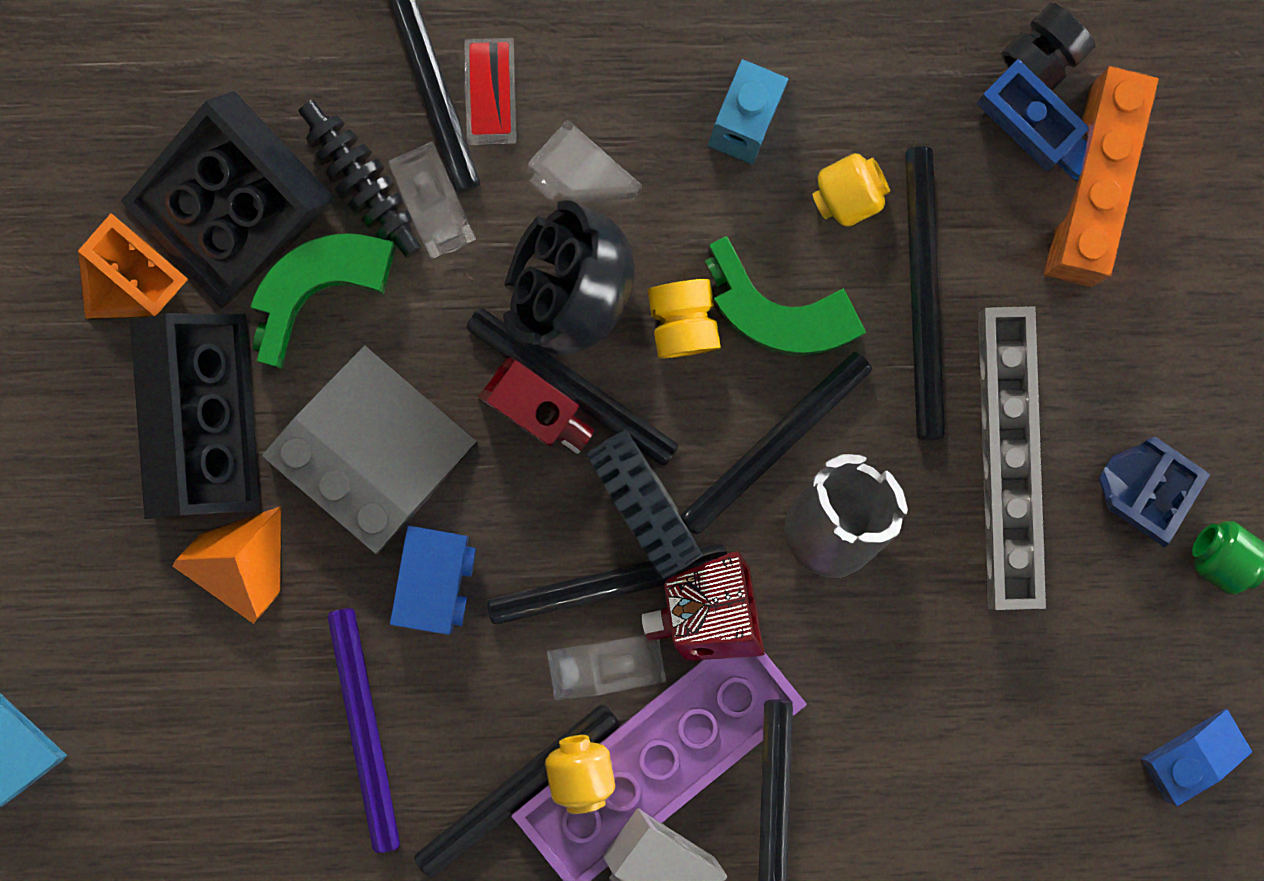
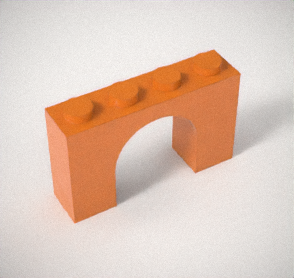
(1117, 122)

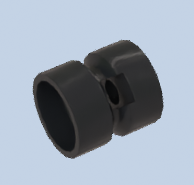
(1059, 36)

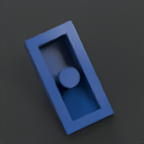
(1197, 758)

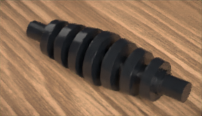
(359, 178)

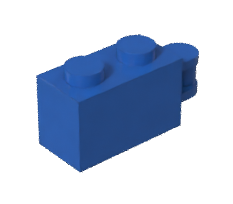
(1036, 120)

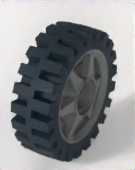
(644, 504)

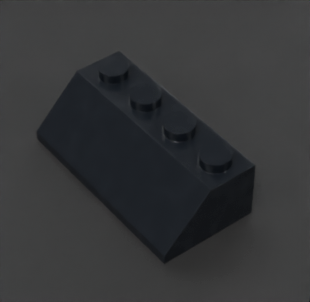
(194, 415)

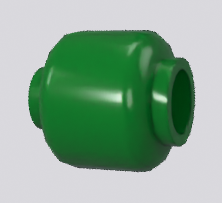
(1229, 557)

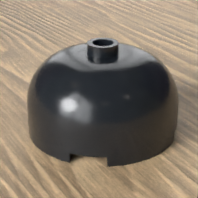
(592, 286)

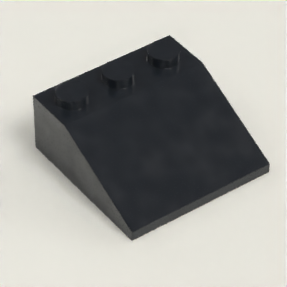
(226, 197)

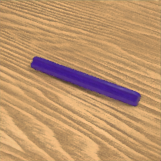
(363, 730)

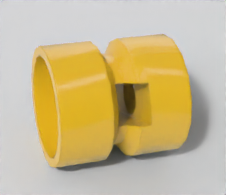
(683, 318)

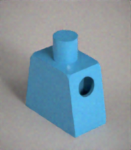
(747, 111)
(24, 752)

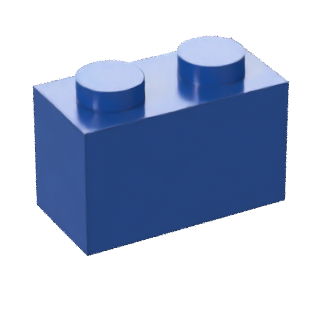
(431, 580)

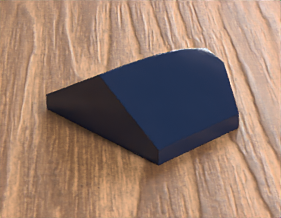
(1152, 488)

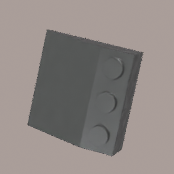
(369, 449)

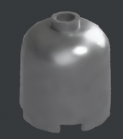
(844, 517)

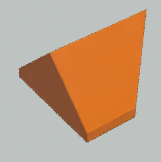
(124, 274)
(238, 563)

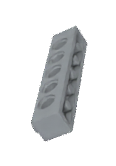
(1011, 458)

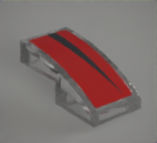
(490, 91)

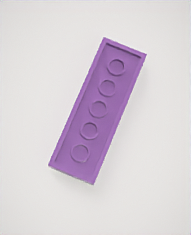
(662, 758)

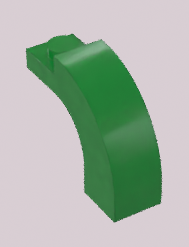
(309, 268)
(776, 327)

